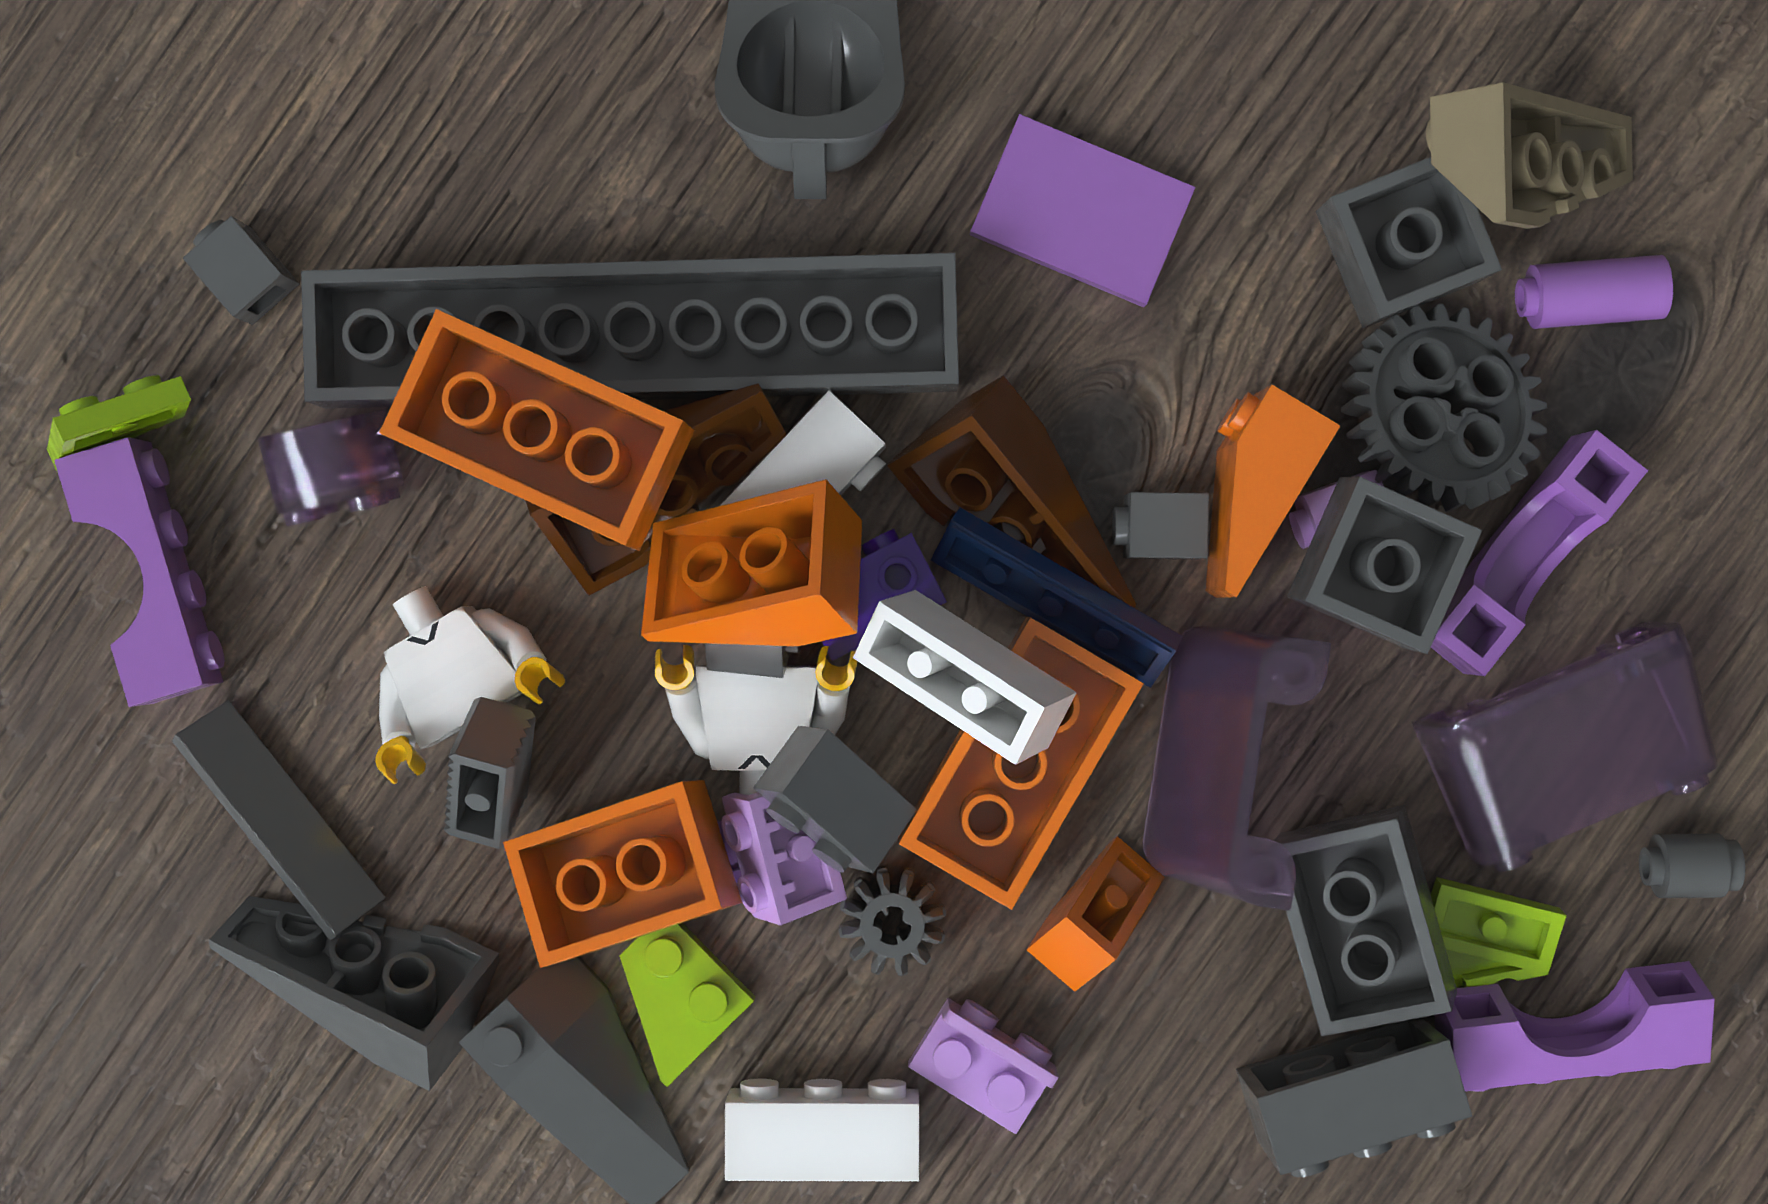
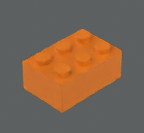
(622, 872)

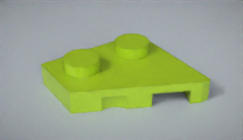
(142, 408)
(1495, 933)
(681, 996)

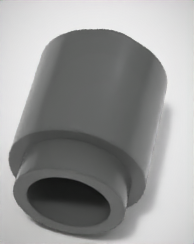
(1692, 865)

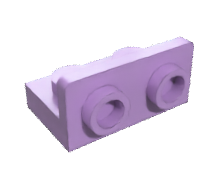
(776, 865)
(984, 1064)

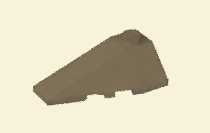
(1527, 151)

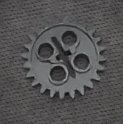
(1444, 408)

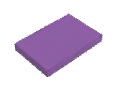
(1082, 211)

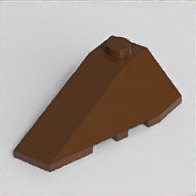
(727, 441)
(1005, 470)

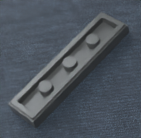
(278, 819)

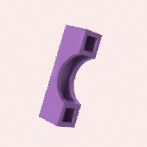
(1558, 511)
(168, 642)
(1646, 1023)

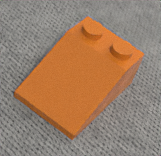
(1258, 476)
(757, 571)

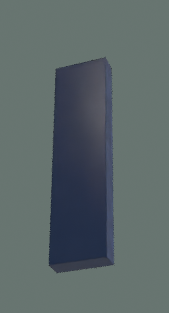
(1056, 597)

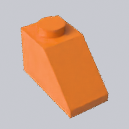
(1096, 915)

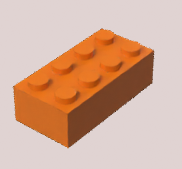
(537, 430)
(997, 818)

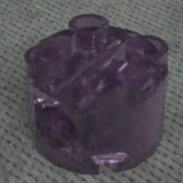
(331, 464)

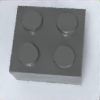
(1405, 241)
(1384, 563)

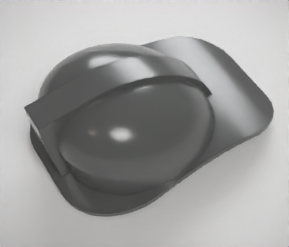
(810, 82)

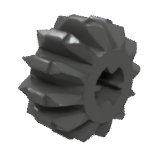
(913, 913)

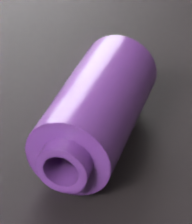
(1595, 291)

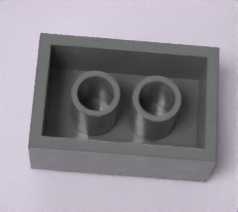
(1366, 923)
(1354, 1095)

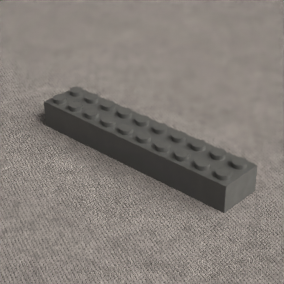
(651, 324)

